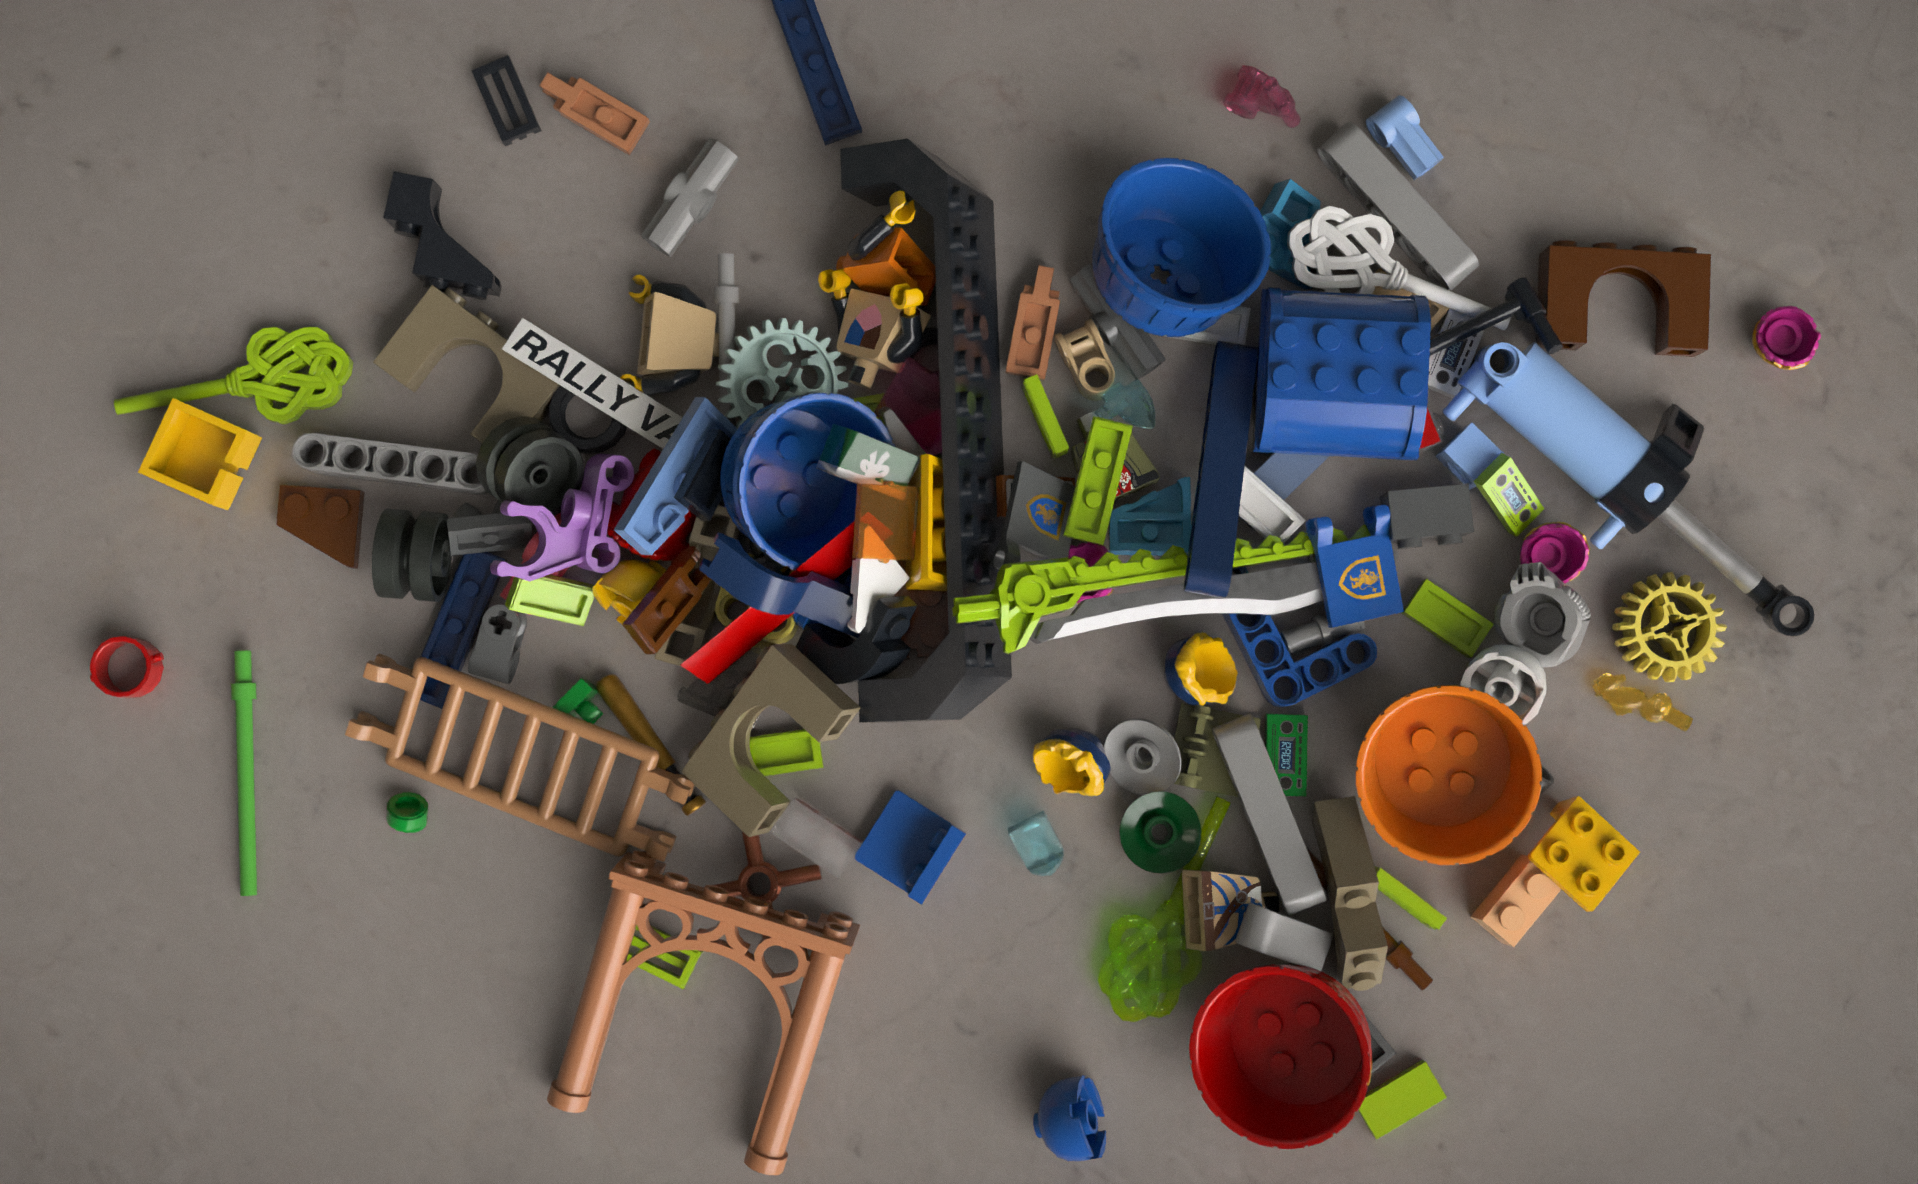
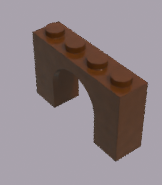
(1674, 279)

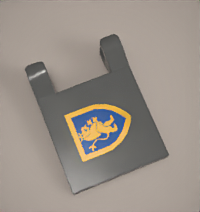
(1035, 517)

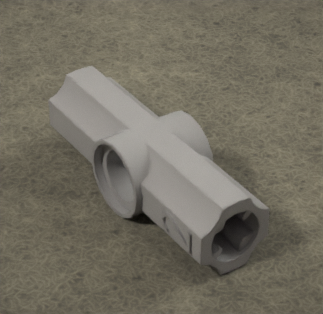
(690, 197)

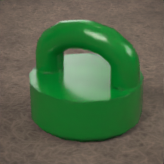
(407, 812)

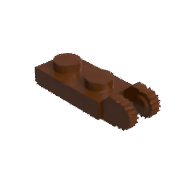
(667, 602)

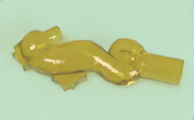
(1624, 699)

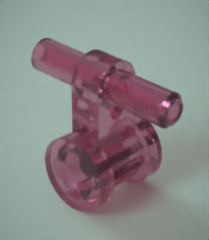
(1262, 93)

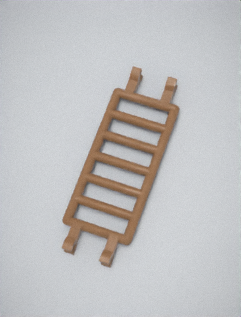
(369, 728)

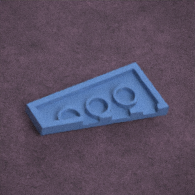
(654, 510)

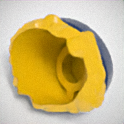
(1200, 670)
(1072, 762)

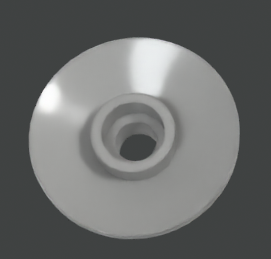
(1132, 766)

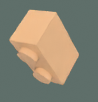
(1516, 902)

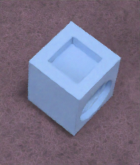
(1468, 454)

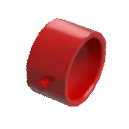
(101, 659)

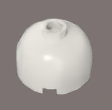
(1509, 676)

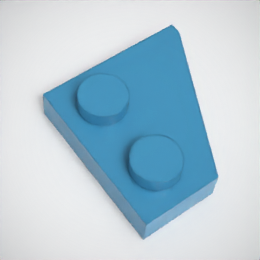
(1153, 522)

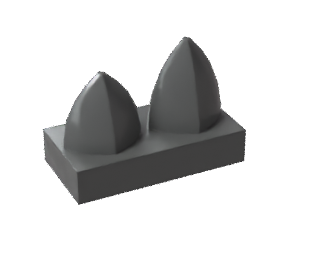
(478, 533)

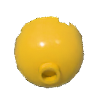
(626, 585)

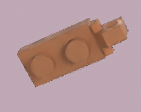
(596, 111)
(1034, 327)

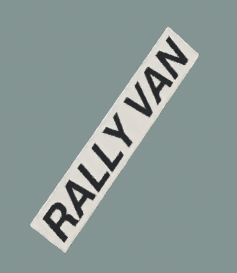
(592, 383)

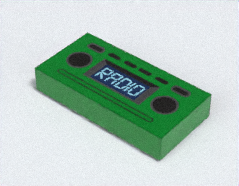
(1287, 747)

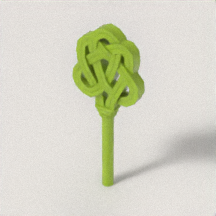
(277, 371)

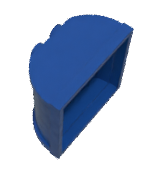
(1342, 374)

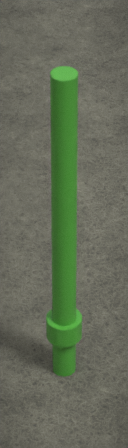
(243, 692)

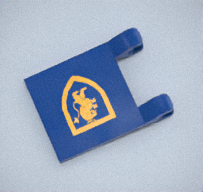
(1359, 573)

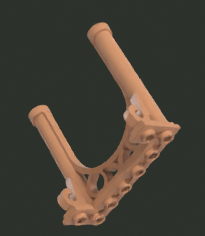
(641, 877)

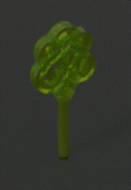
(1147, 993)

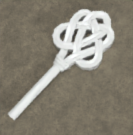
(1325, 234)

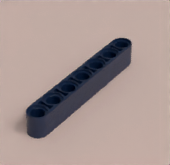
(1221, 470)

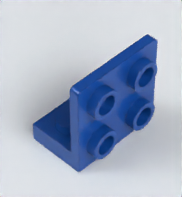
(909, 846)

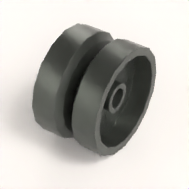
(529, 464)
(411, 555)

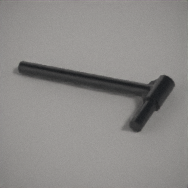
(1521, 303)

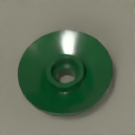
(1181, 836)

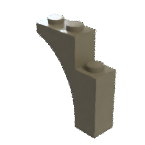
(1351, 892)

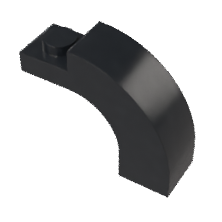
(874, 652)

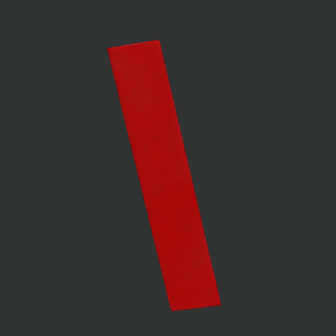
(755, 624)

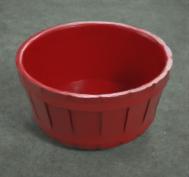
(1282, 1055)

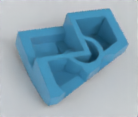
(1281, 211)

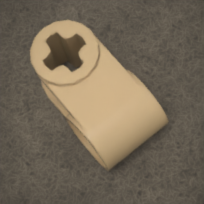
(1083, 353)

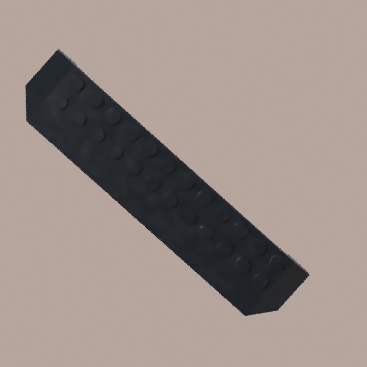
(971, 657)

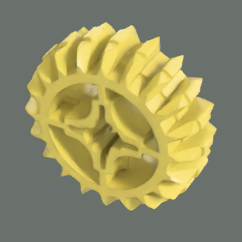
(1674, 642)

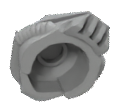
(1542, 615)

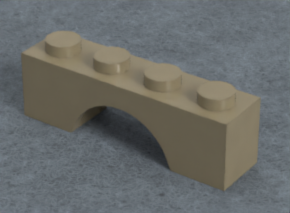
(698, 624)

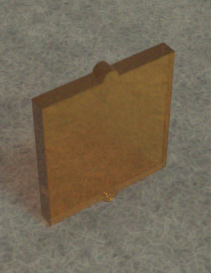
(885, 522)

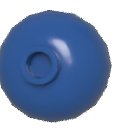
(1070, 1120)

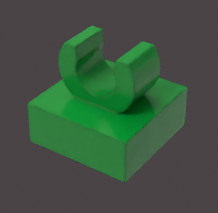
(579, 702)

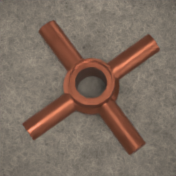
(778, 878)

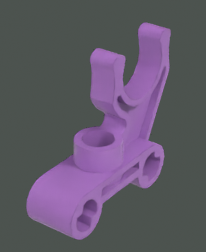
(582, 528)

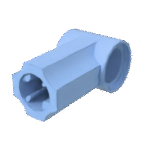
(1399, 129)

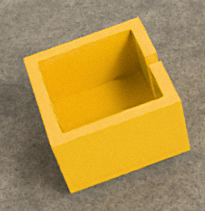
(199, 454)

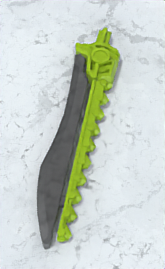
(1052, 586)

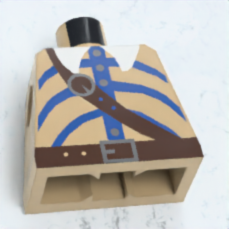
(1217, 906)

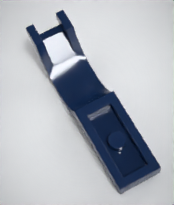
(778, 594)

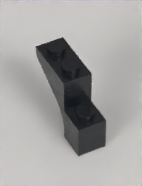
(439, 260)

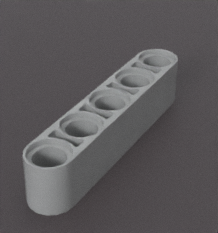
(1390, 195)
(376, 459)
(1269, 814)

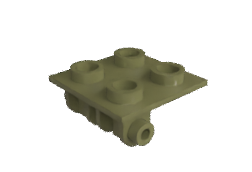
(1200, 756)

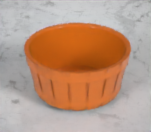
(1448, 775)

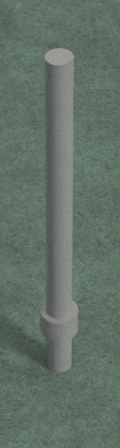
(726, 296)

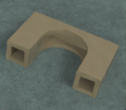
(442, 325)
(723, 760)

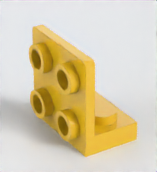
(1582, 853)

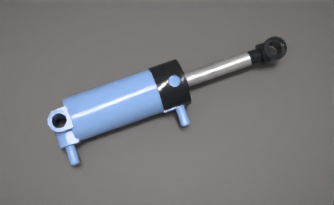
(1609, 462)

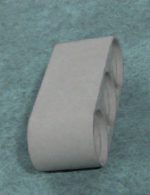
(1284, 937)

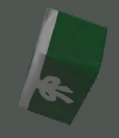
(865, 459)

